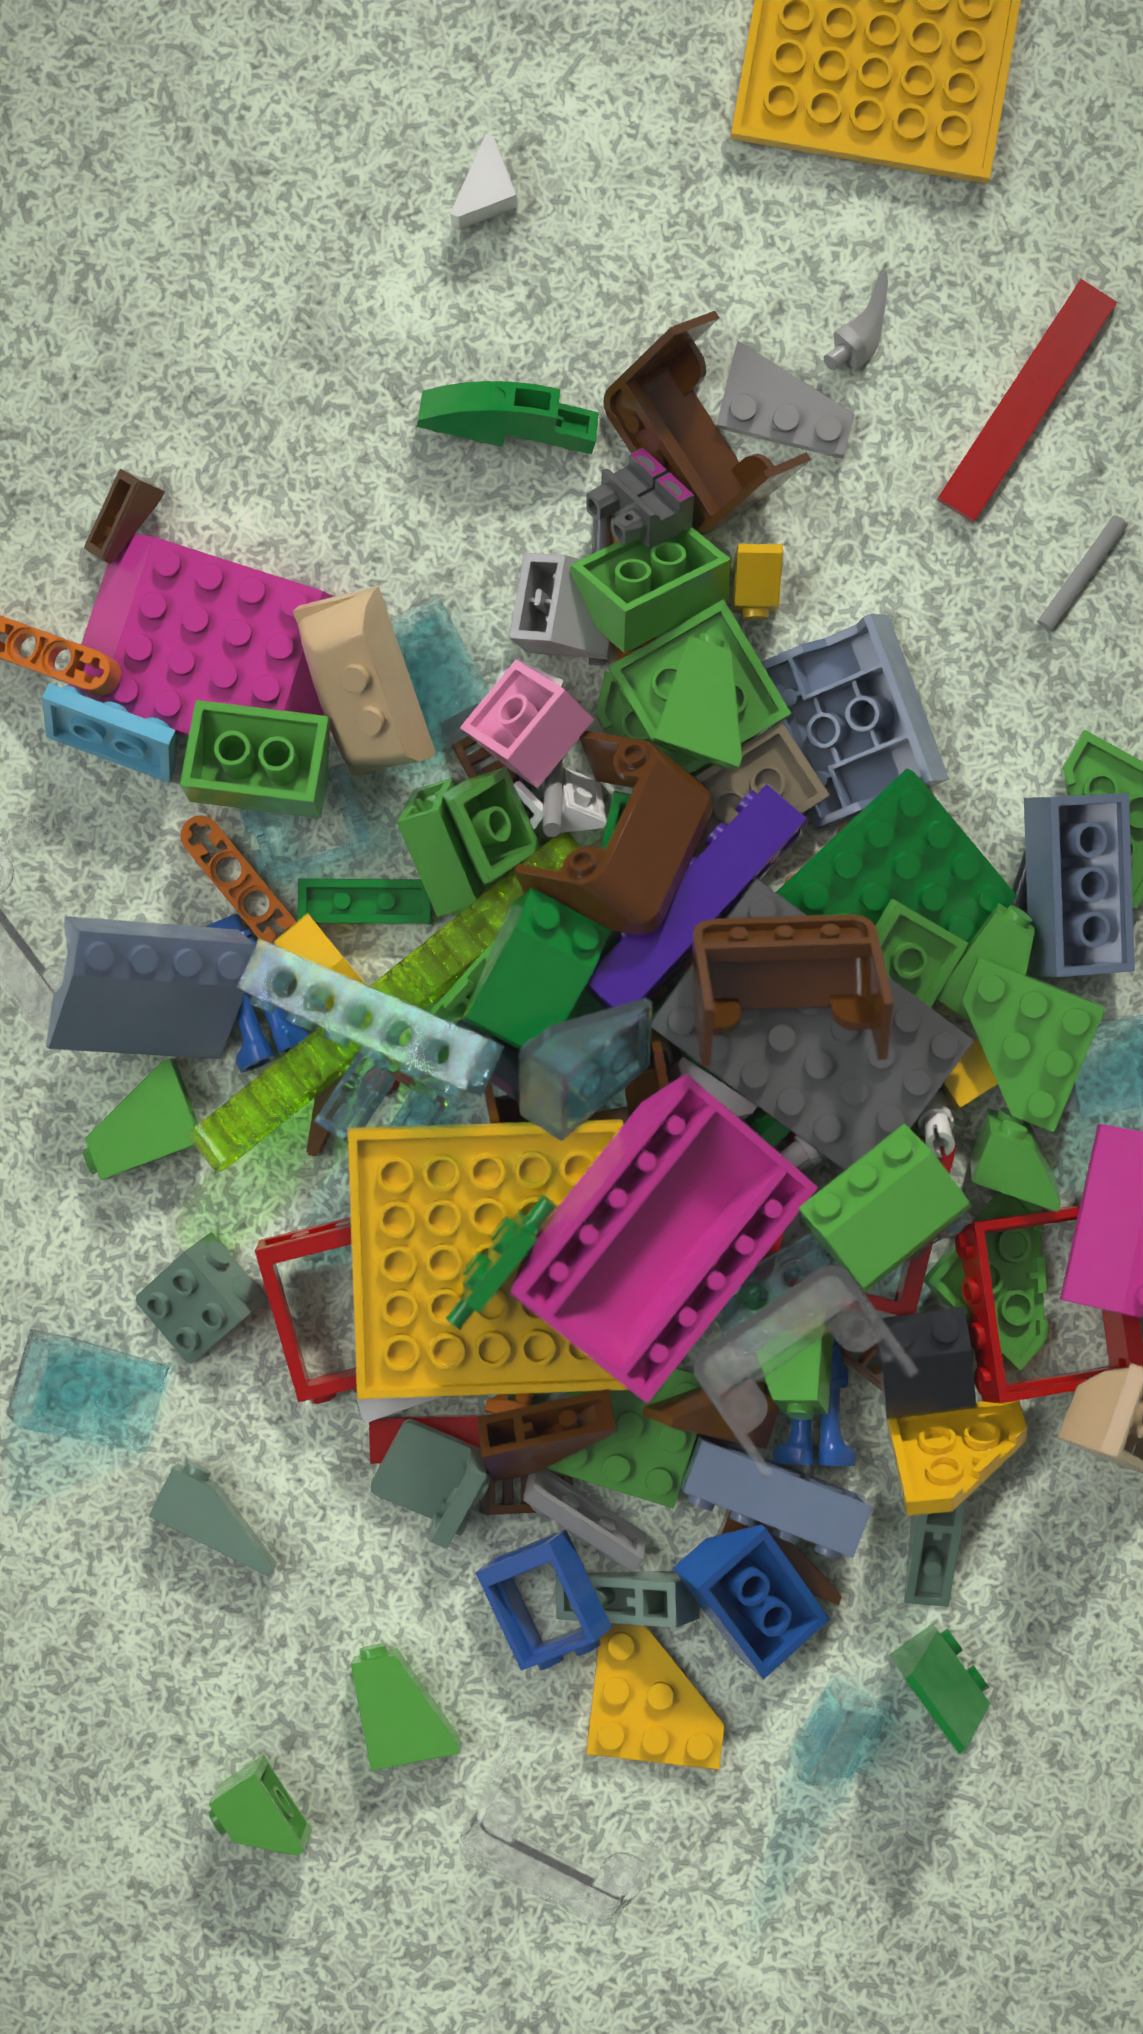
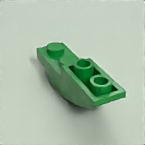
(496, 408)

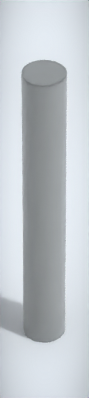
(1082, 572)
(553, 802)

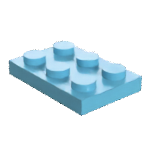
(109, 732)

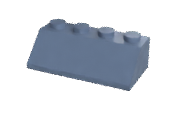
(1079, 884)
(786, 1499)

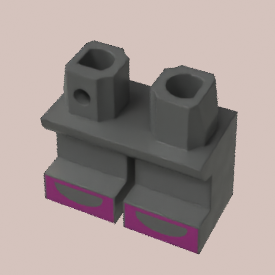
(643, 500)

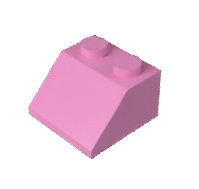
(527, 723)

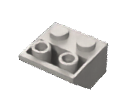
(551, 611)

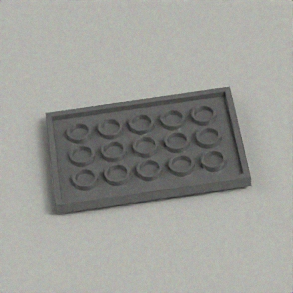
(815, 1072)

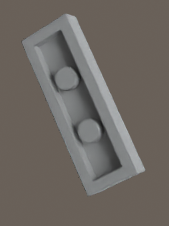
(585, 1518)

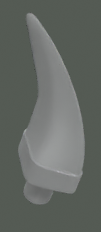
(861, 336)

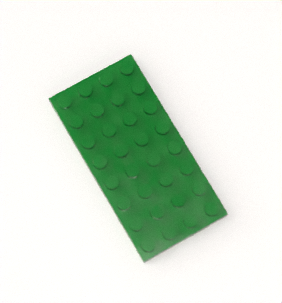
(901, 851)

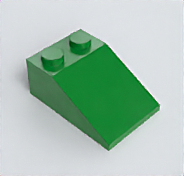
(535, 969)
(943, 1684)

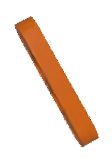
(45, 654)
(239, 890)

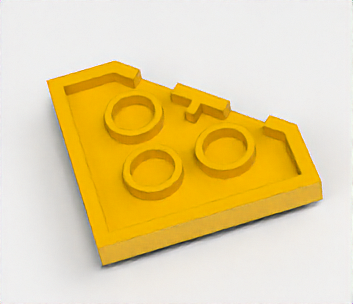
(952, 1452)
(649, 1705)

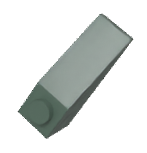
(206, 1514)
(933, 1556)
(637, 1599)

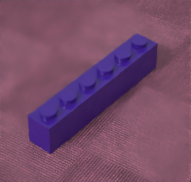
(707, 891)

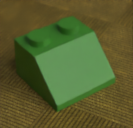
(492, 823)
(1012, 1160)
(259, 1811)

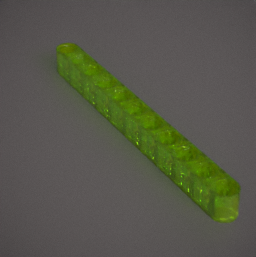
(320, 1061)

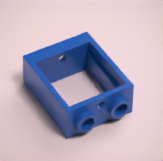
(514, 1617)

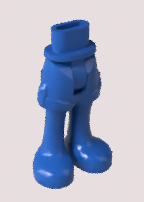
(255, 1048)
(832, 1448)

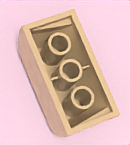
(363, 681)
(1108, 1417)

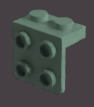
(200, 1298)
(433, 1478)

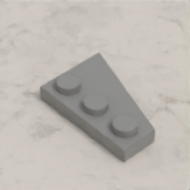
(781, 408)

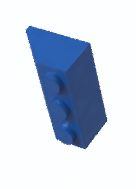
(752, 1596)

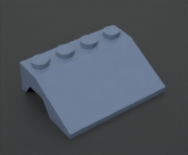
(862, 704)
(148, 988)

